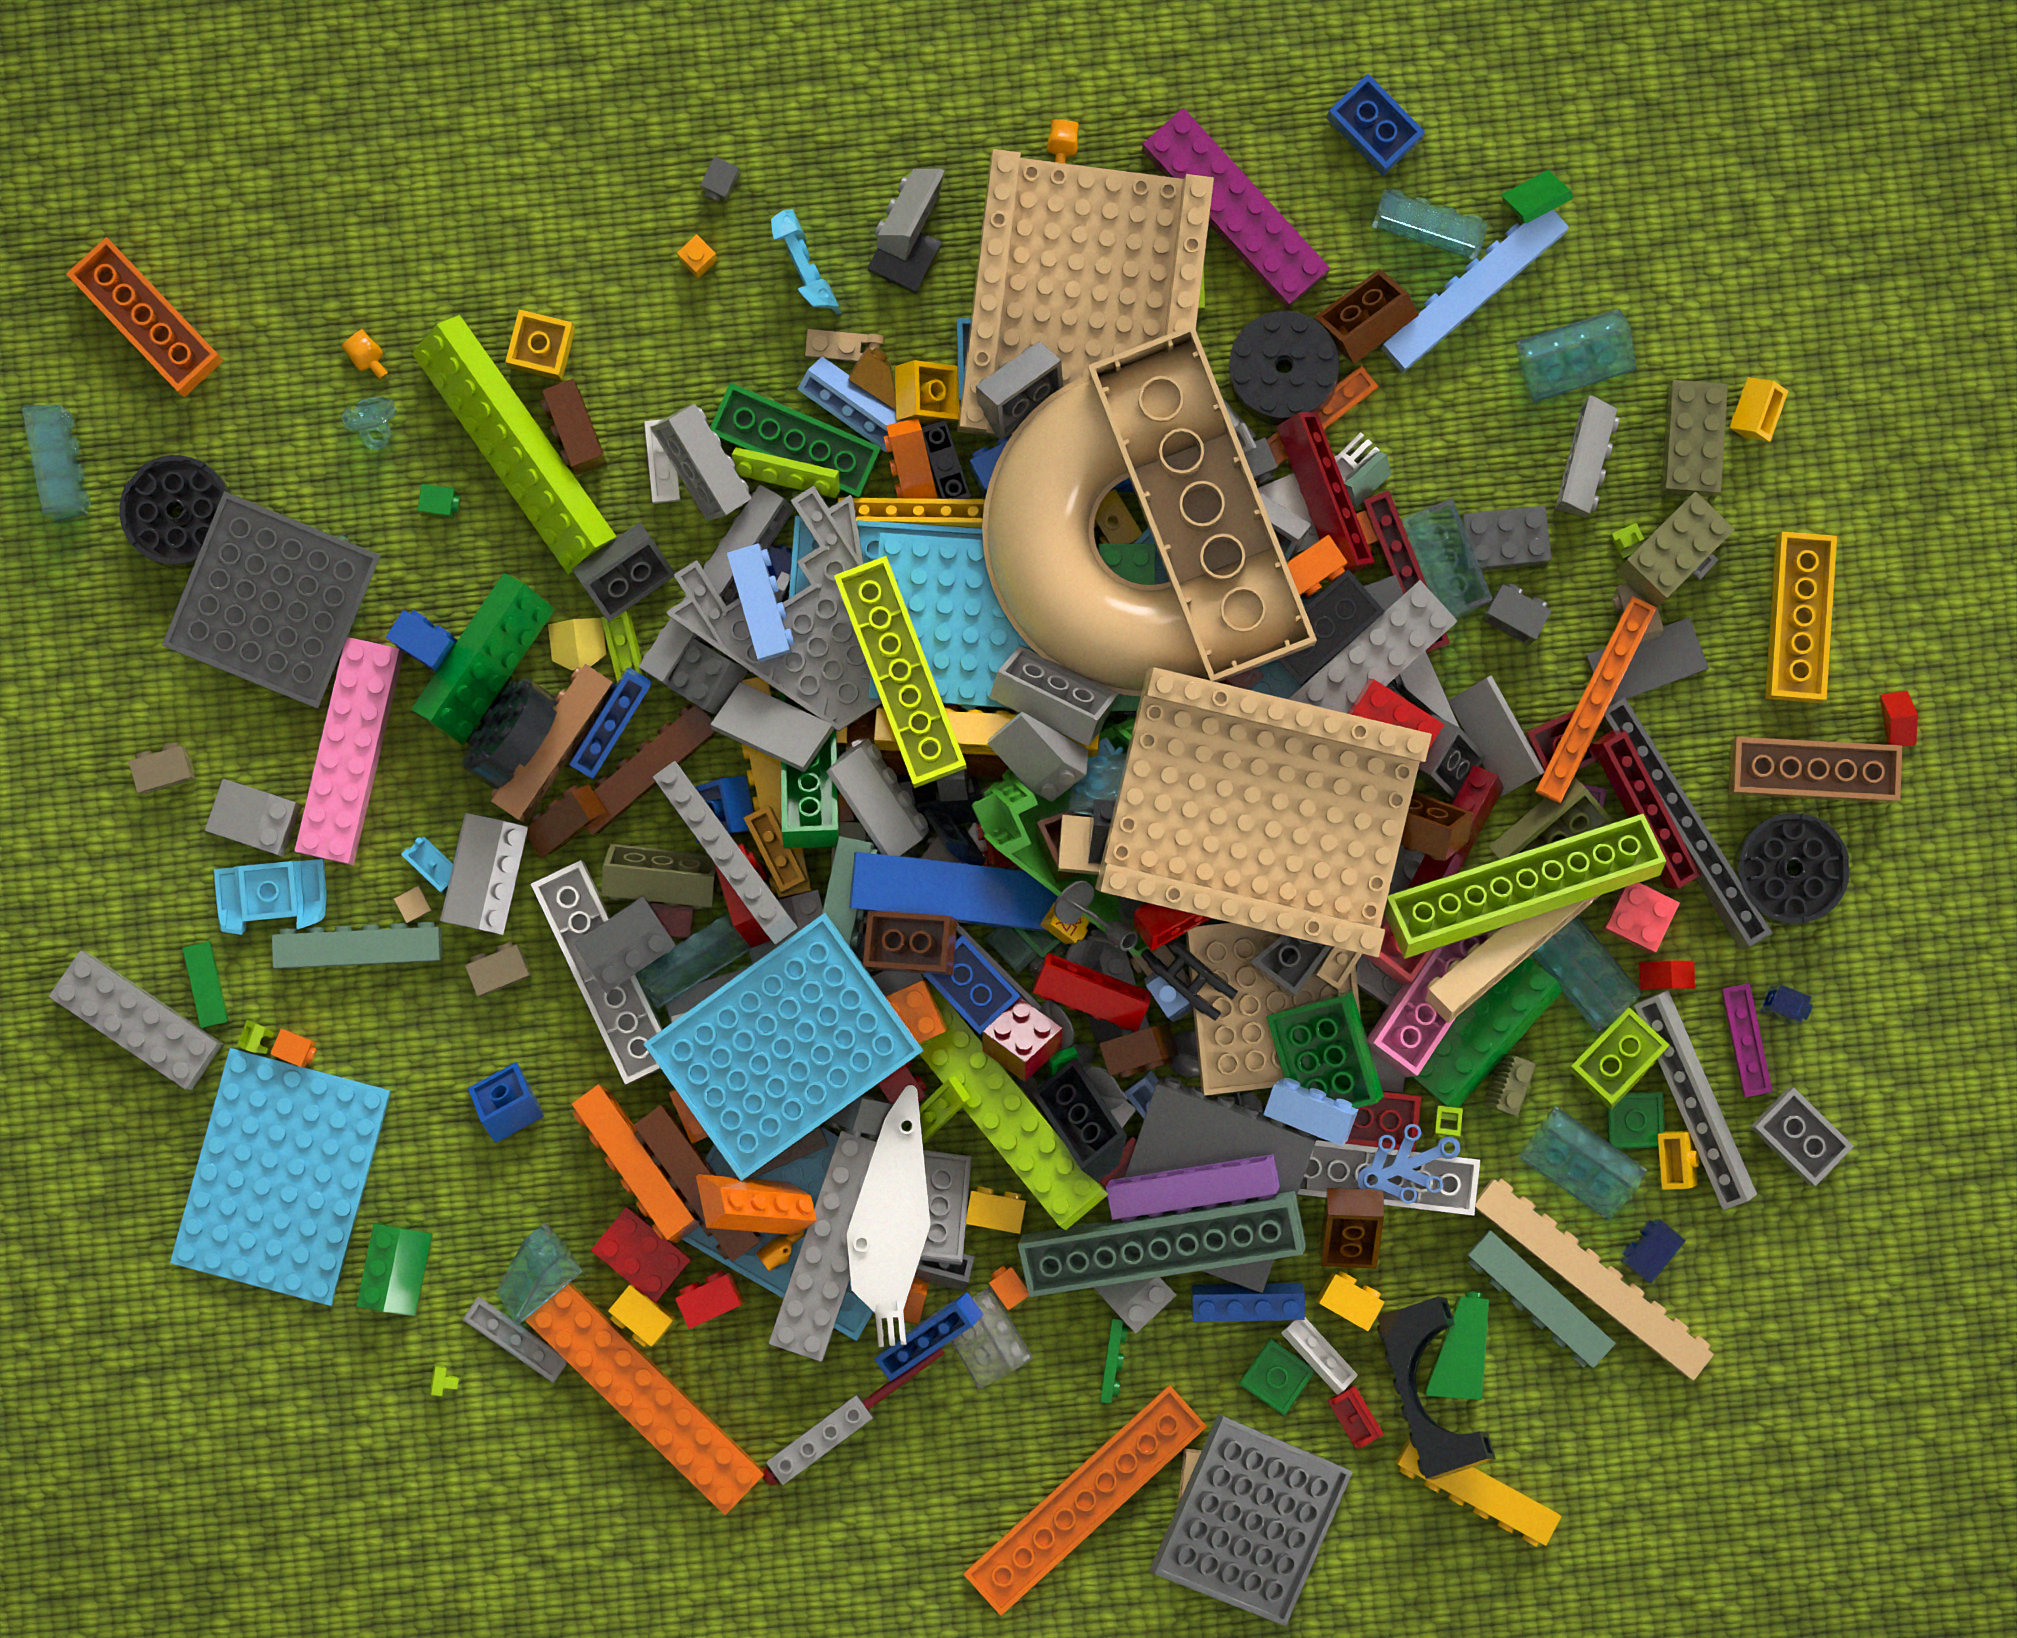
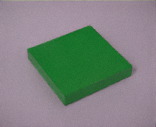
(1537, 196)
(1636, 1121)
(1277, 1377)

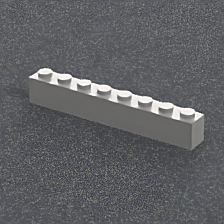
(756, 524)
(725, 852)
(1697, 1103)

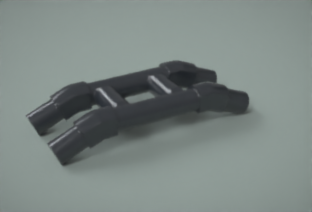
(1189, 992)

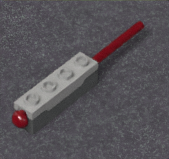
(834, 1428)

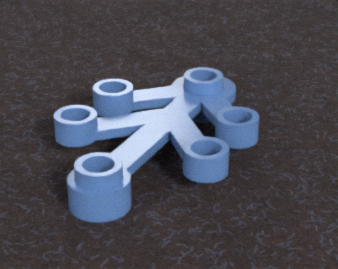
(1404, 1166)

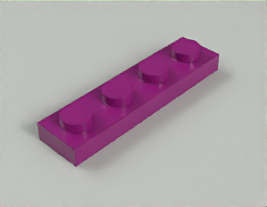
(1746, 1040)

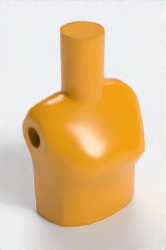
(1063, 139)
(364, 353)
(777, 1250)

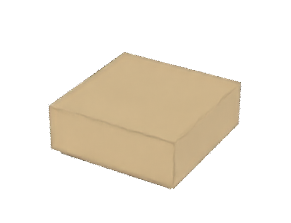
(413, 904)

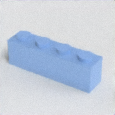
(847, 401)
(760, 603)

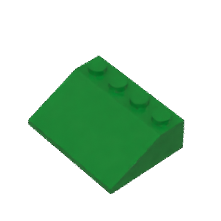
(1327, 1049)

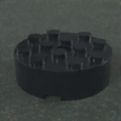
(1276, 341)
(152, 496)
(510, 732)
(1820, 862)

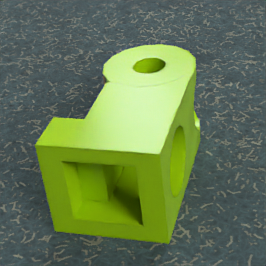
(1447, 1122)

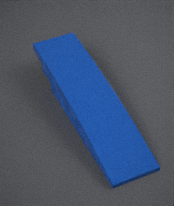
(952, 889)

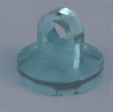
(369, 416)

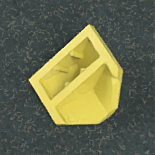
(577, 642)

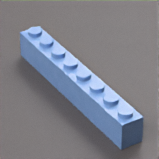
(1473, 289)

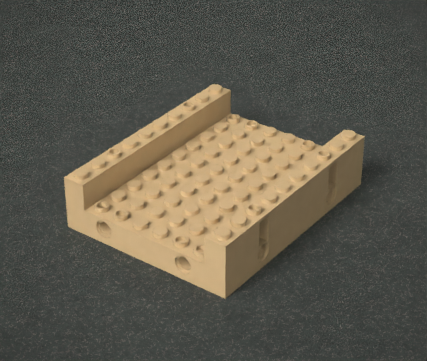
(1080, 265)
(1261, 811)

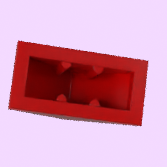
(1899, 718)
(1666, 975)

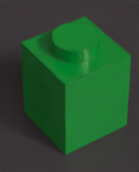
(438, 501)

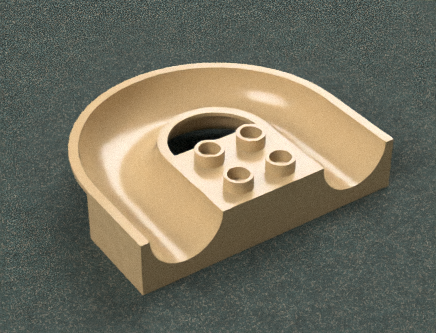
(1167, 429)

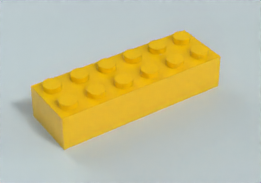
(1801, 617)

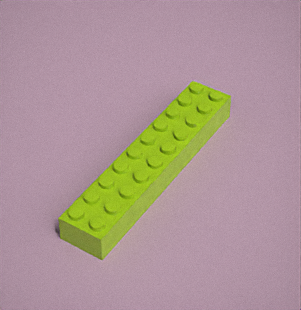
(513, 443)
(1524, 885)
(1011, 1120)

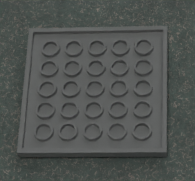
(271, 599)
(1251, 1520)

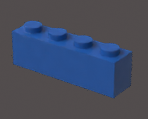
(610, 722)
(1241, 1303)
(929, 1336)

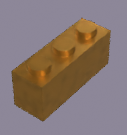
(779, 860)

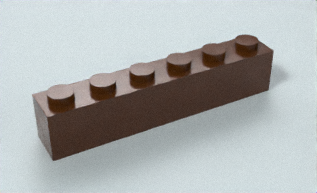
(635, 776)

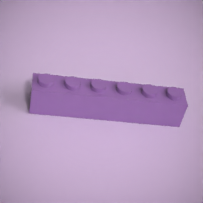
(1193, 1187)

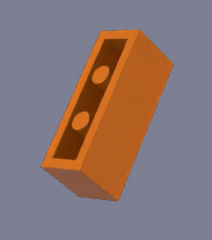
(910, 460)

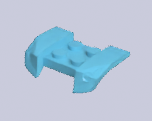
(815, 290)
(270, 893)

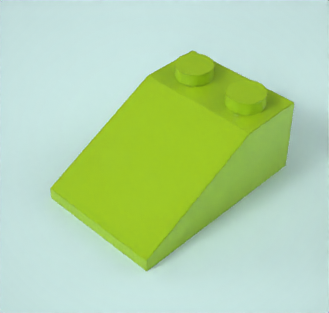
(1619, 1058)

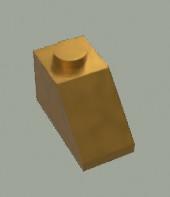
(875, 375)

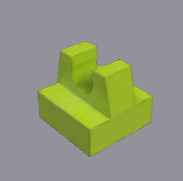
(1627, 540)
(252, 1035)
(441, 1380)

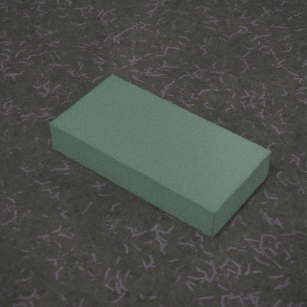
(1368, 478)
(1011, 947)

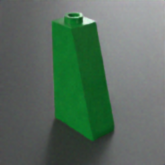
(1461, 1354)

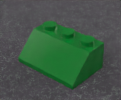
(394, 1269)

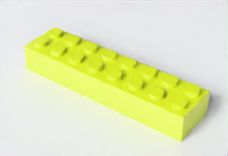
(900, 672)

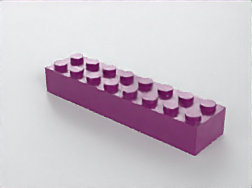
(1239, 210)

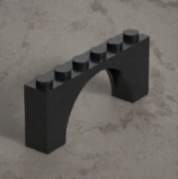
(1406, 1337)

